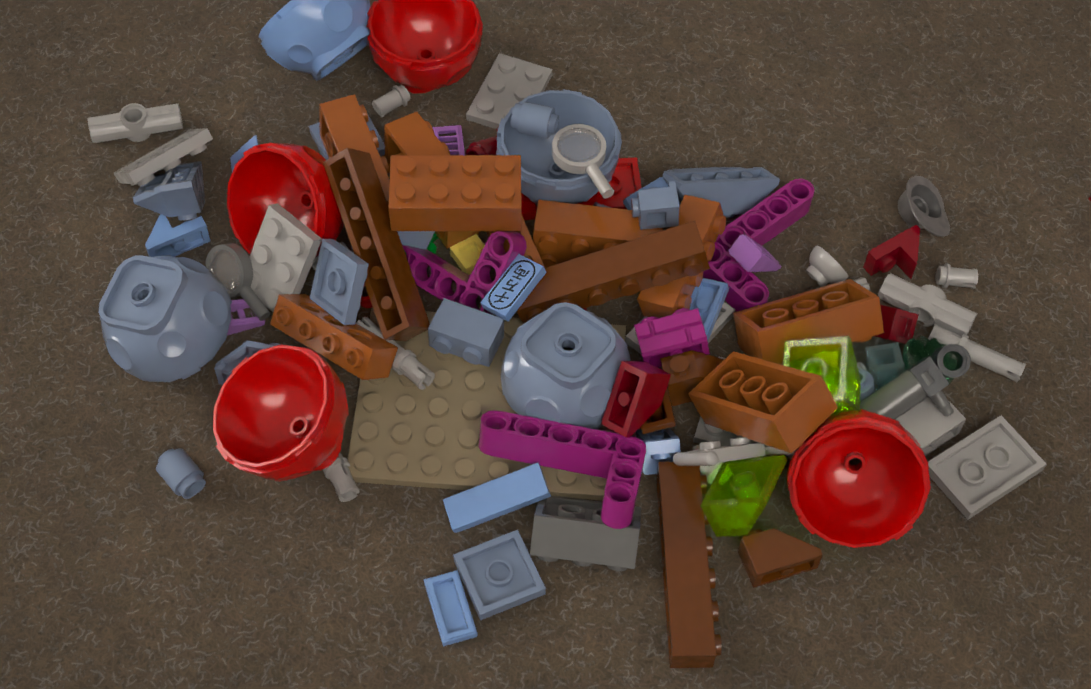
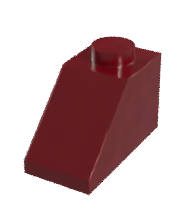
(634, 396)

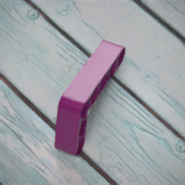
(761, 225)
(467, 285)
(572, 450)

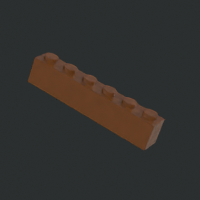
(369, 231)
(619, 270)
(686, 567)

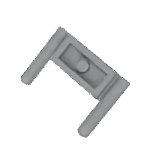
(713, 453)

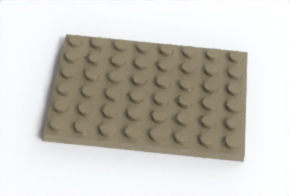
(434, 432)

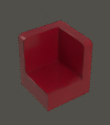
(897, 324)

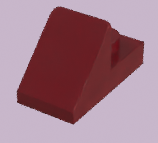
(898, 250)

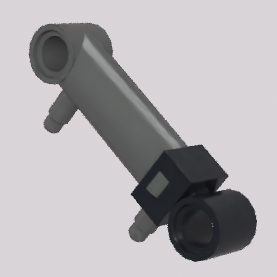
(919, 382)

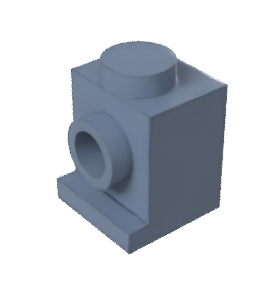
(656, 207)

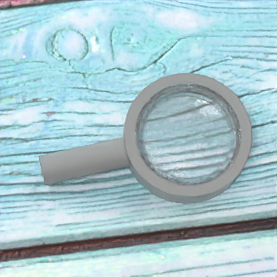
(582, 151)

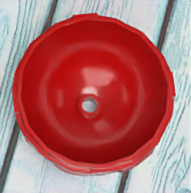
(412, 30)
(281, 176)
(281, 414)
(861, 501)

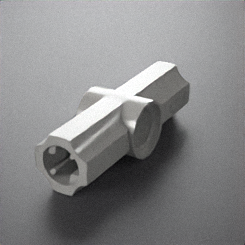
(135, 123)
(929, 303)

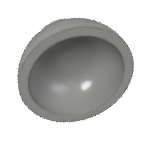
(825, 268)

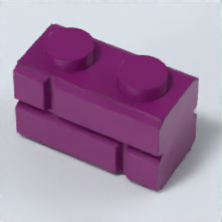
(671, 335)

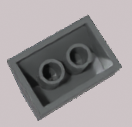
(575, 532)

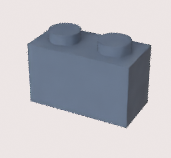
(466, 332)

